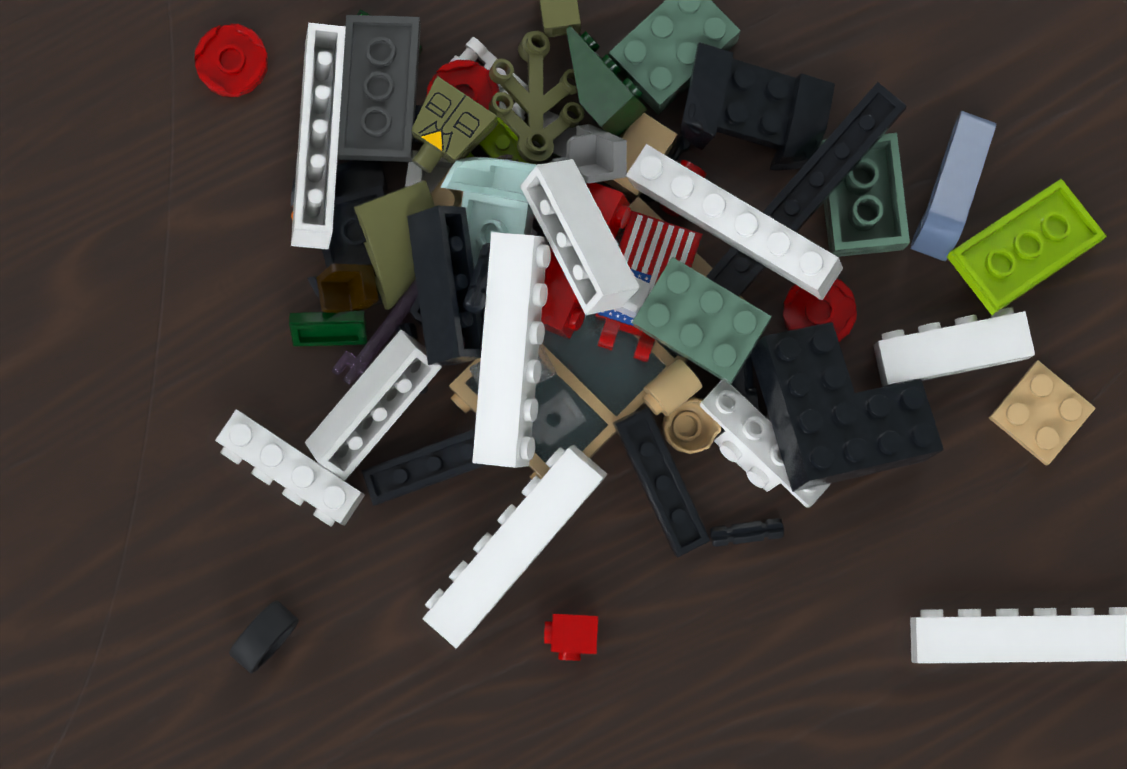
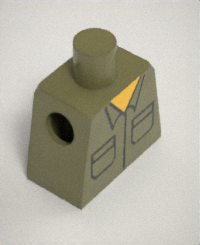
(449, 126)

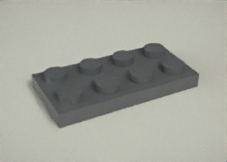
(379, 88)

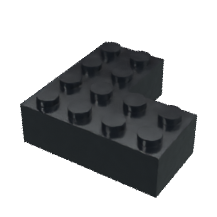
(824, 425)

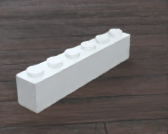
(318, 136)
(735, 222)
(511, 350)
(514, 546)
(1019, 638)

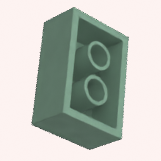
(663, 48)
(869, 205)
(701, 320)

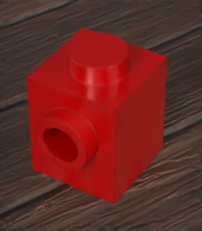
(572, 635)

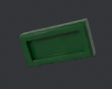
(328, 328)

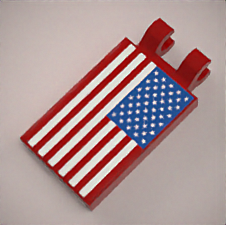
(647, 250)

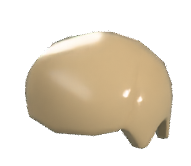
(690, 427)

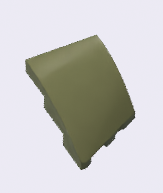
(388, 237)

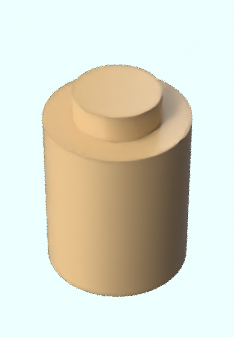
(671, 388)

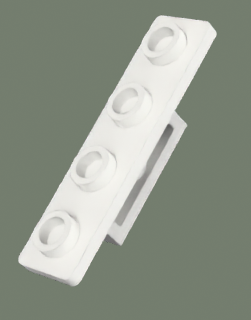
(751, 441)

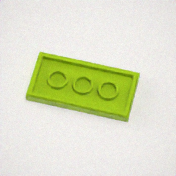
(1026, 246)

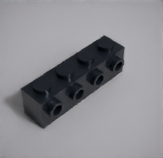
(442, 278)

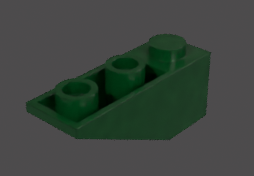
(600, 91)

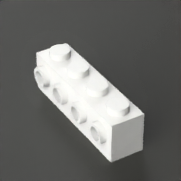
(579, 236)
(954, 348)
(372, 405)
(289, 467)

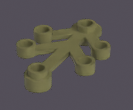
(533, 100)

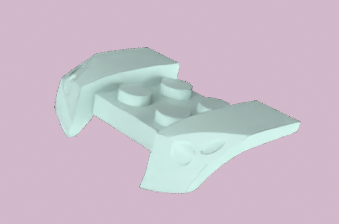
(491, 197)

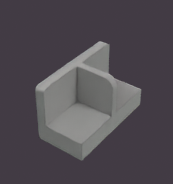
(597, 154)

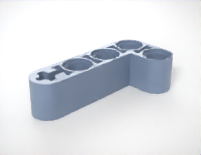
(954, 186)

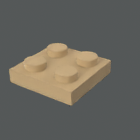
(1042, 412)

